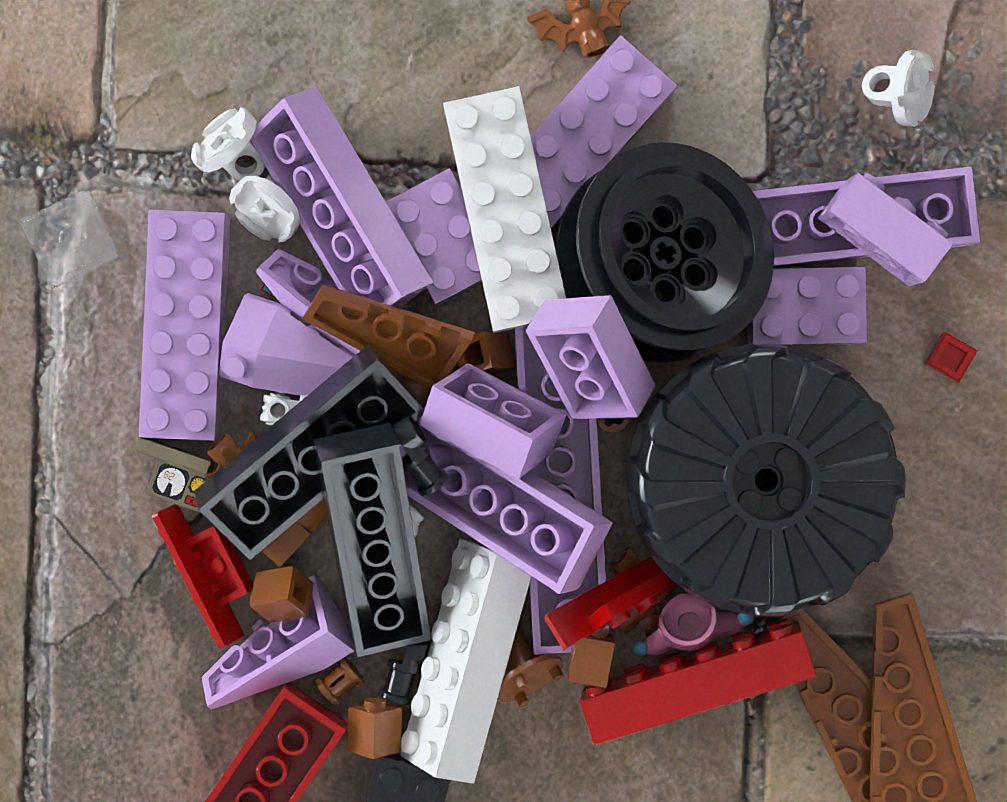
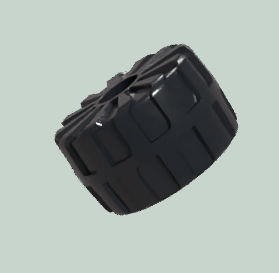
(698, 467)

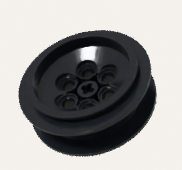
(694, 199)

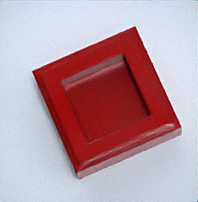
(950, 357)

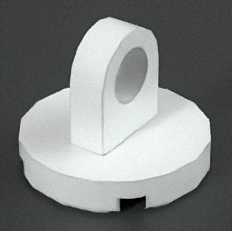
(909, 88)
(225, 142)
(265, 208)

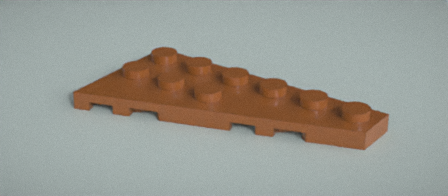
(839, 706)
(911, 726)

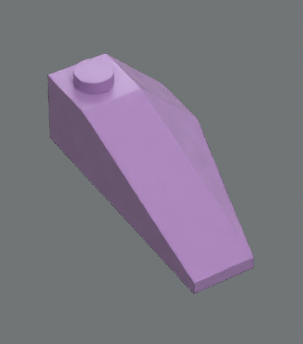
(295, 287)
(277, 351)
(280, 652)

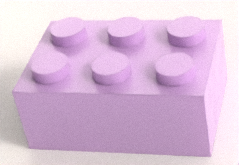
(886, 229)
(440, 234)
(813, 308)
(591, 357)
(492, 420)

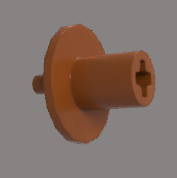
(527, 672)

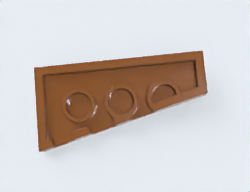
(407, 341)

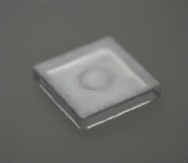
(70, 238)

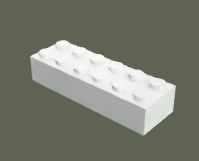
(504, 205)
(465, 663)

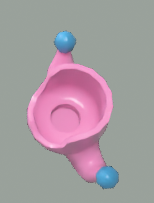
(689, 626)

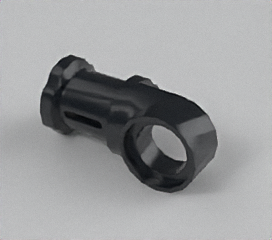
(417, 457)
(403, 672)

